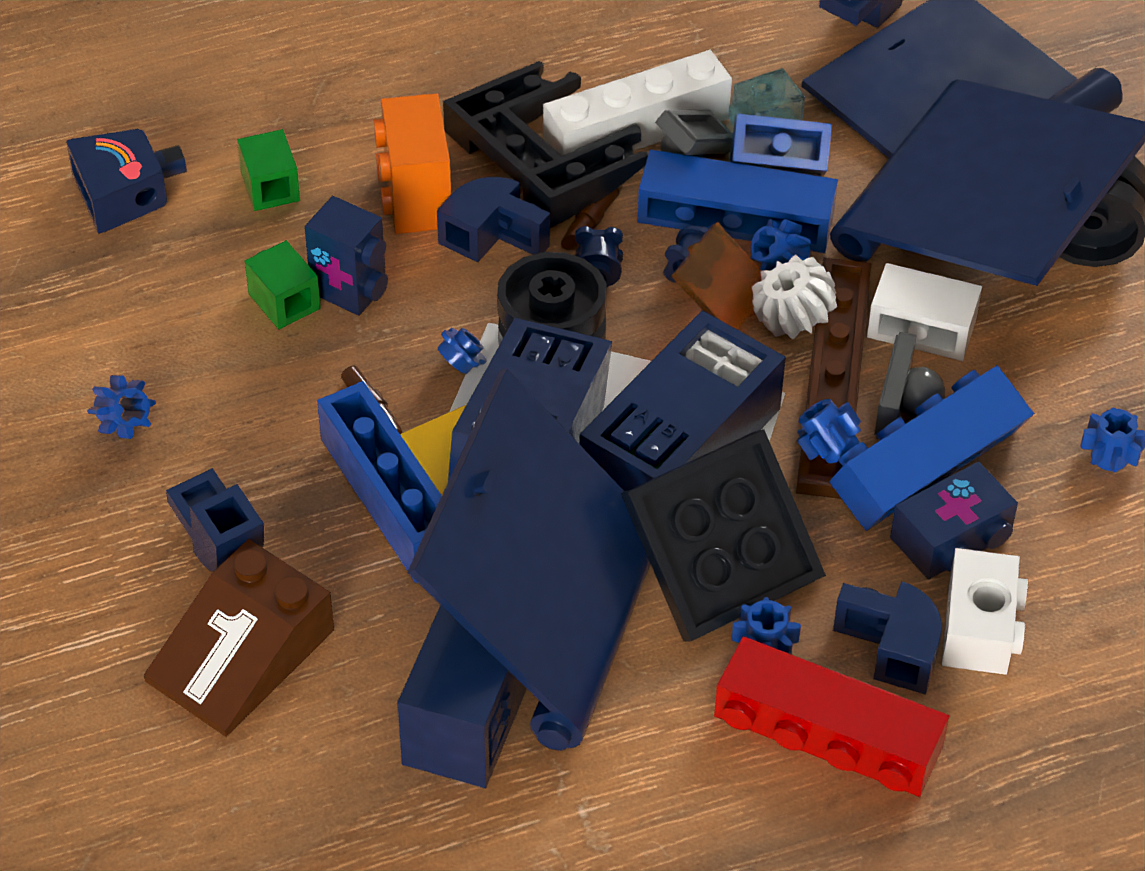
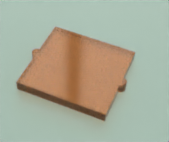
(719, 277)

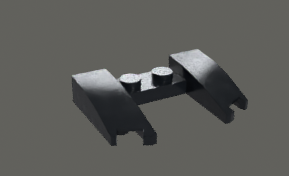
(496, 122)

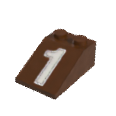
(241, 637)

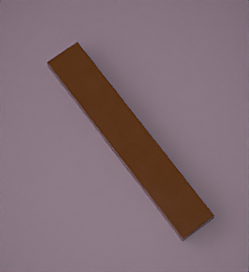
(836, 362)

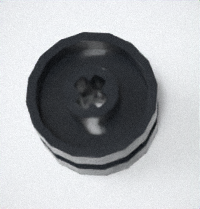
(1116, 224)
(554, 292)

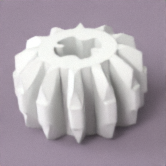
(794, 296)

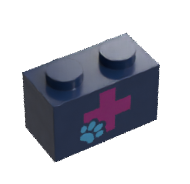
(347, 254)
(958, 512)

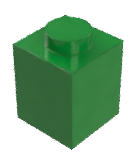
(268, 170)
(282, 284)

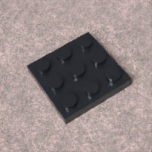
(723, 534)

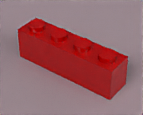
(831, 716)

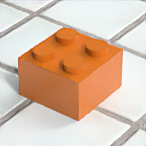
(412, 161)

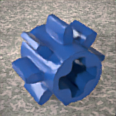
(779, 243)
(133, 402)
(828, 430)
(1113, 439)
(768, 624)

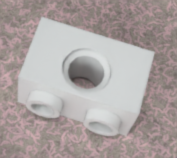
(982, 611)

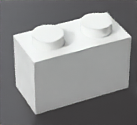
(924, 305)

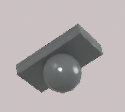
(693, 133)
(904, 385)

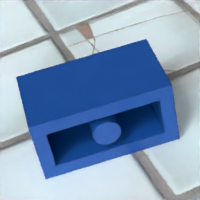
(781, 144)

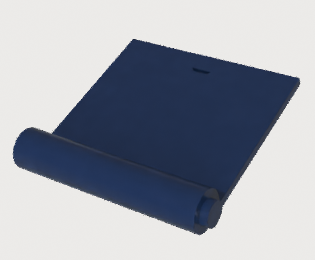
(905, 67)
(991, 182)
(535, 558)

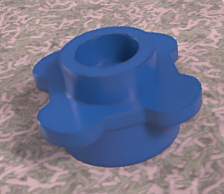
(461, 349)

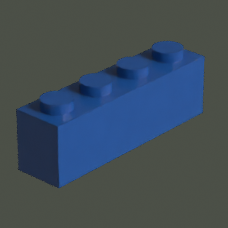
(740, 197)
(930, 446)
(379, 467)

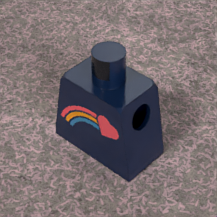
(122, 175)

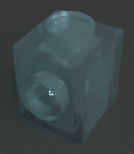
(769, 96)

